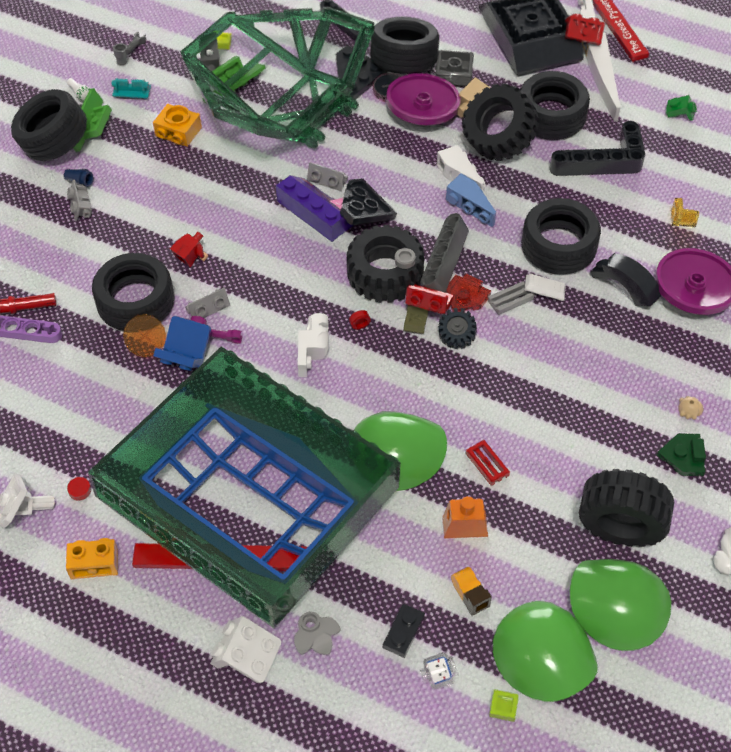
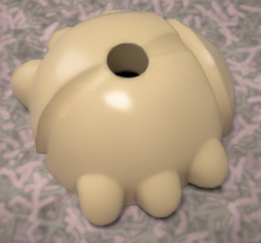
(690, 407)

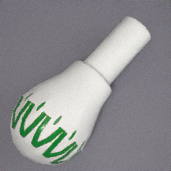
(80, 90)

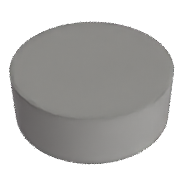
(405, 258)

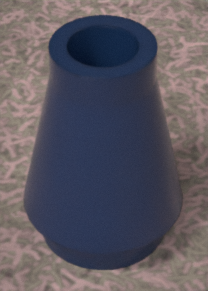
(81, 176)

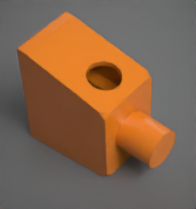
(465, 518)

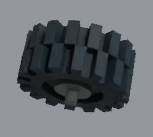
(457, 328)

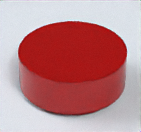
(359, 319)
(79, 488)

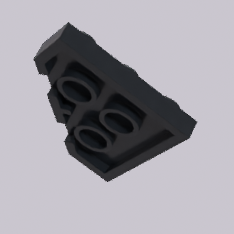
(367, 74)
(364, 205)

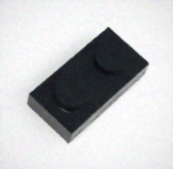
(403, 630)

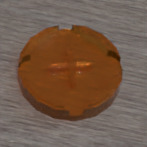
(144, 334)

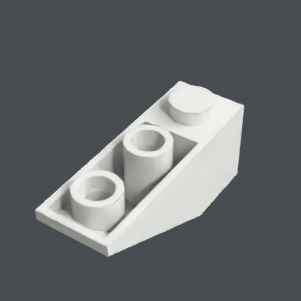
(455, 161)

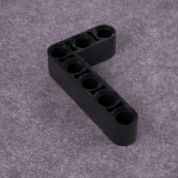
(622, 160)

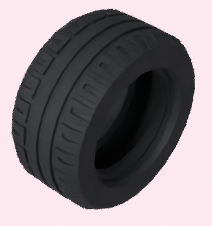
(404, 45)
(560, 88)
(49, 125)
(565, 215)
(126, 270)

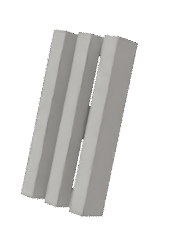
(508, 295)

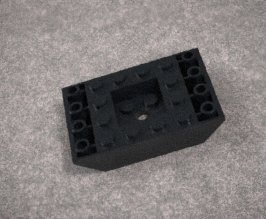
(532, 33)

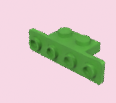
(230, 67)
(96, 117)

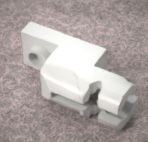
(312, 342)

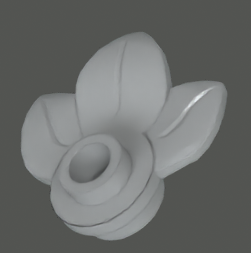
(315, 637)

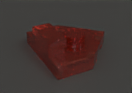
(467, 292)

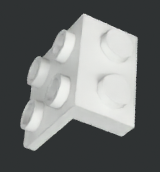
(246, 649)

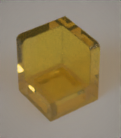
(682, 216)

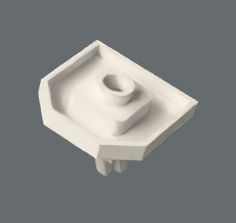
(18, 501)

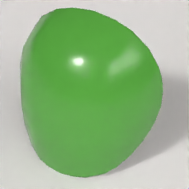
(411, 439)
(620, 603)
(544, 652)

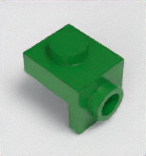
(680, 106)

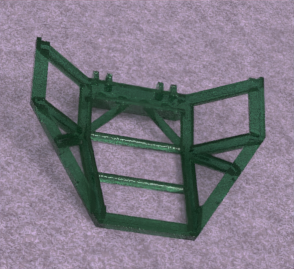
(323, 107)

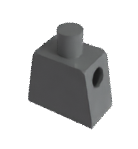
(211, 61)

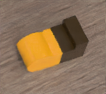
(471, 591)

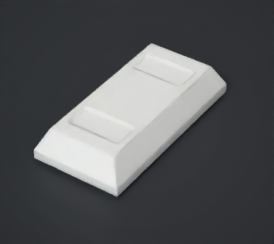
(545, 287)

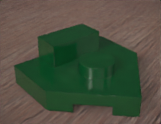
(685, 454)

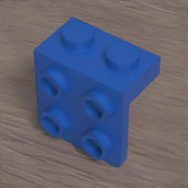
(184, 343)

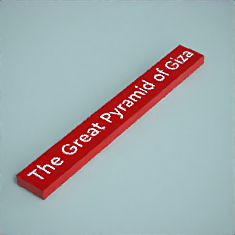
(621, 29)

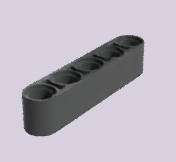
(445, 253)

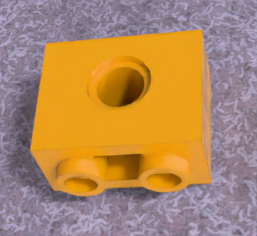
(177, 124)

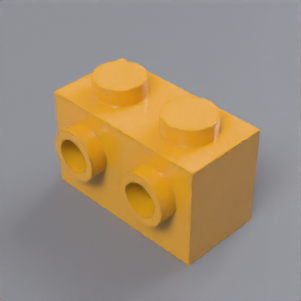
(92, 558)

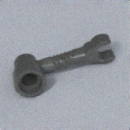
(121, 50)

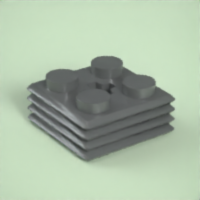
(455, 66)

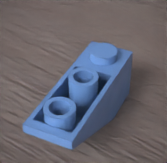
(469, 197)

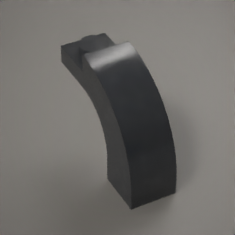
(631, 275)

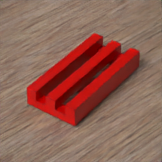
(482, 469)

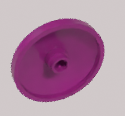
(423, 99)
(695, 281)

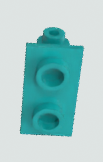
(135, 89)

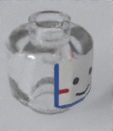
(439, 670)

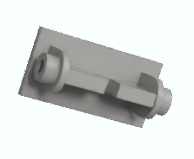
(326, 176)
(79, 200)
(209, 304)

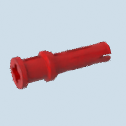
(13, 304)

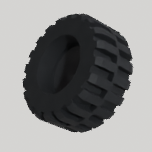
(486, 107)
(380, 244)
(626, 508)

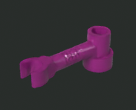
(230, 335)

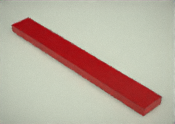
(156, 556)

